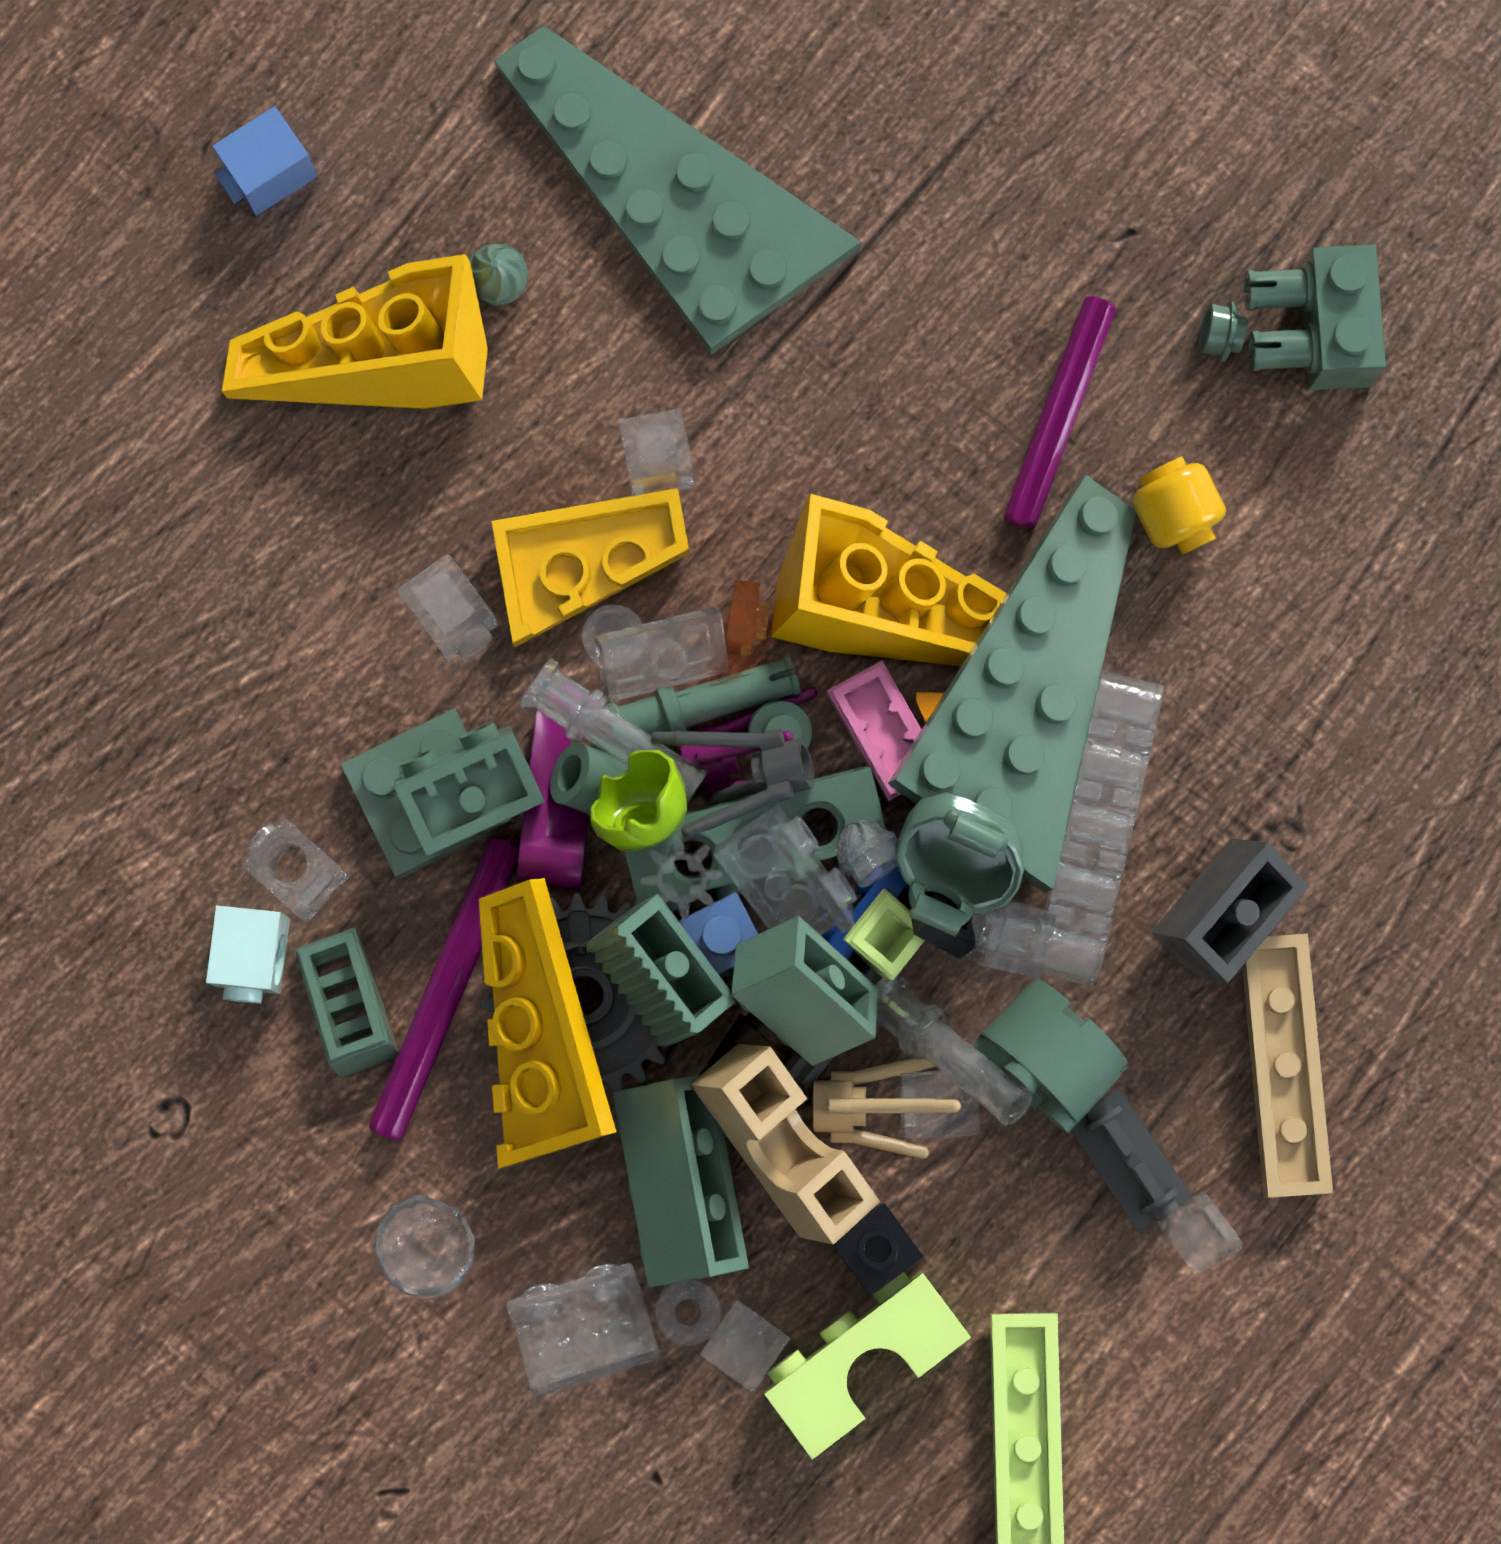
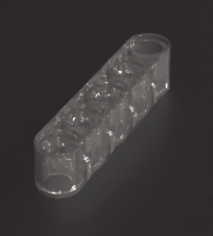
(1100, 825)

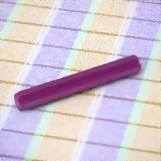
(1059, 413)

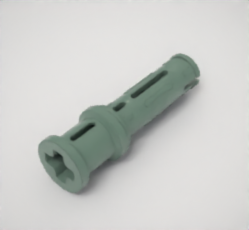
(710, 700)

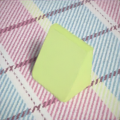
(884, 936)

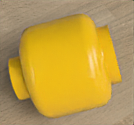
(1178, 505)

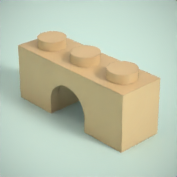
(806, 1179)

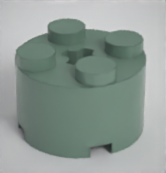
(1052, 1054)

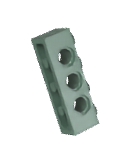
(845, 794)

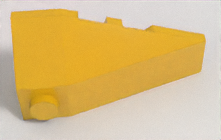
(390, 346)

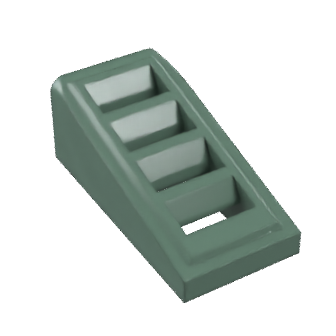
(364, 1052)

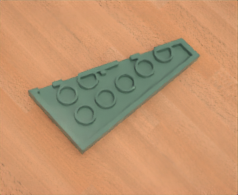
(692, 212)
(1027, 691)

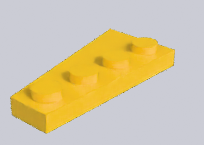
(545, 1056)

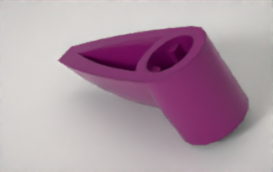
(551, 833)

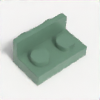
(466, 788)

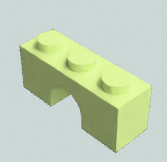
(813, 1390)

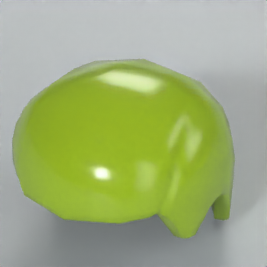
(641, 804)

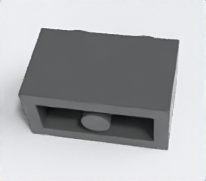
(1230, 909)

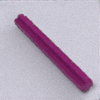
(442, 994)

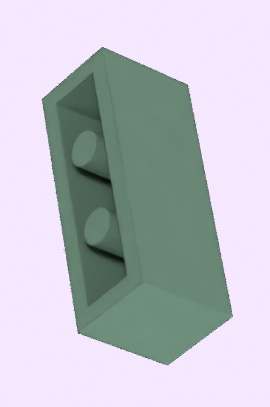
(679, 1183)

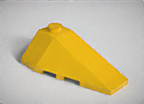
(873, 593)

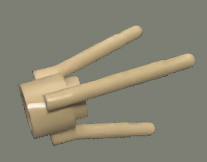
(842, 1106)

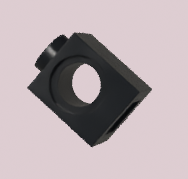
(877, 1249)

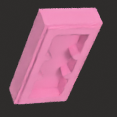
(876, 722)

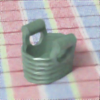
(960, 853)

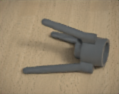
(776, 772)

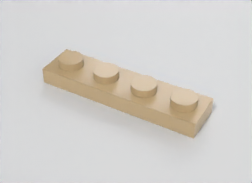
(1286, 1068)

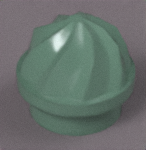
(498, 274)

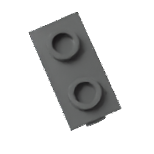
(1130, 1161)

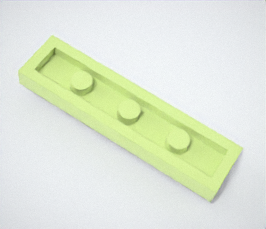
(1026, 1428)

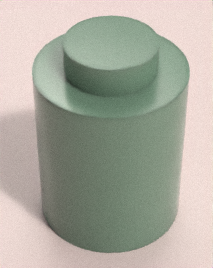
(578, 775)

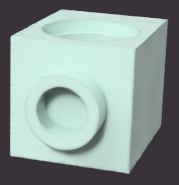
(247, 953)

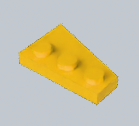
(583, 554)

